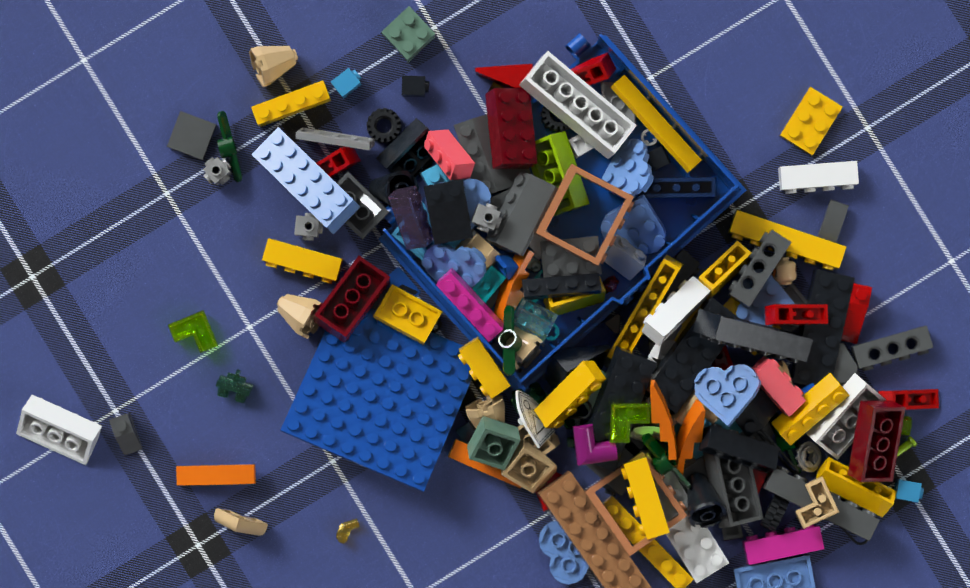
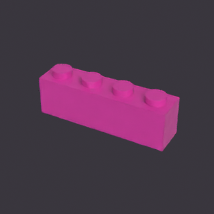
(470, 304)
(783, 544)

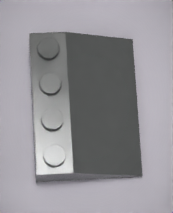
(475, 140)

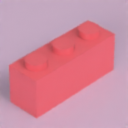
(449, 154)
(778, 386)

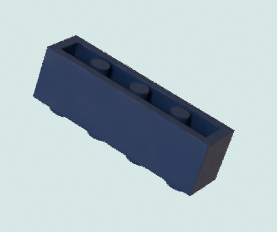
(682, 187)

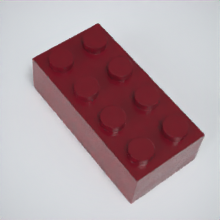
(511, 128)
(351, 299)
(876, 441)

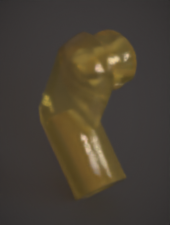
(344, 530)

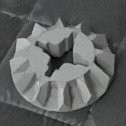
(814, 458)

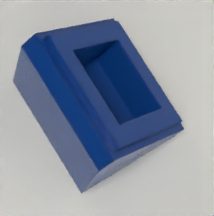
(506, 265)

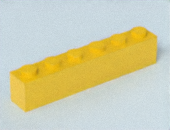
(802, 244)
(647, 304)
(653, 550)

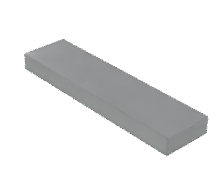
(335, 138)

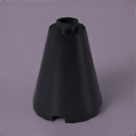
(387, 184)
(703, 502)

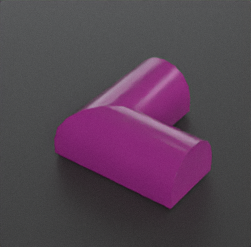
(590, 452)

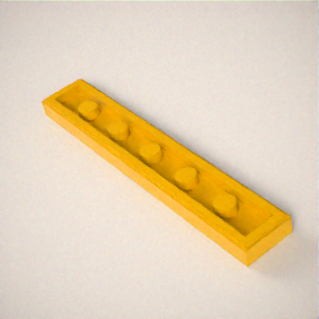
(656, 123)

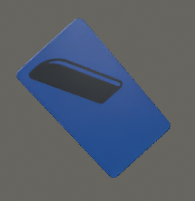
(402, 281)

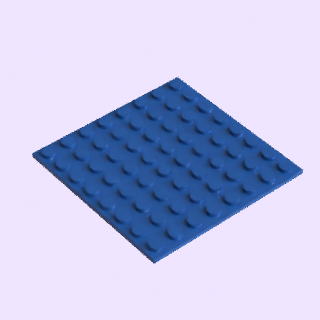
(381, 400)

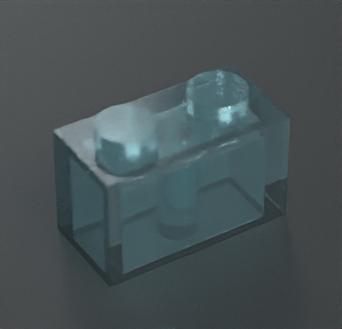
(534, 319)

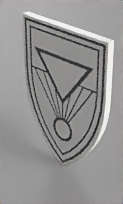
(530, 420)

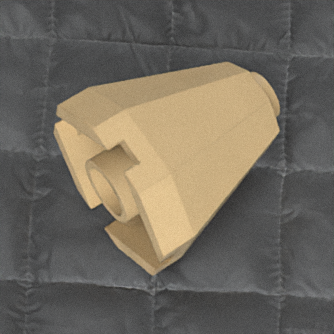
(272, 62)
(299, 313)
(528, 350)
(490, 408)

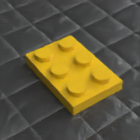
(811, 121)
(407, 314)

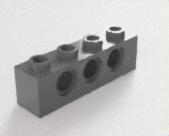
(779, 245)
(919, 335)

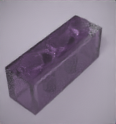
(411, 217)

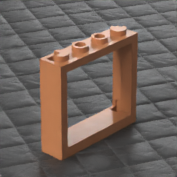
(617, 224)
(668, 491)

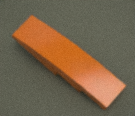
(510, 289)
(661, 415)
(690, 433)
(460, 453)
(216, 474)

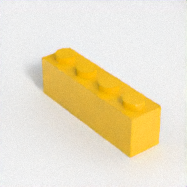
(291, 103)
(302, 260)
(570, 394)
(819, 402)
(869, 495)
(646, 498)

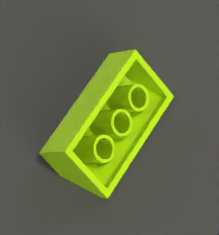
(553, 161)

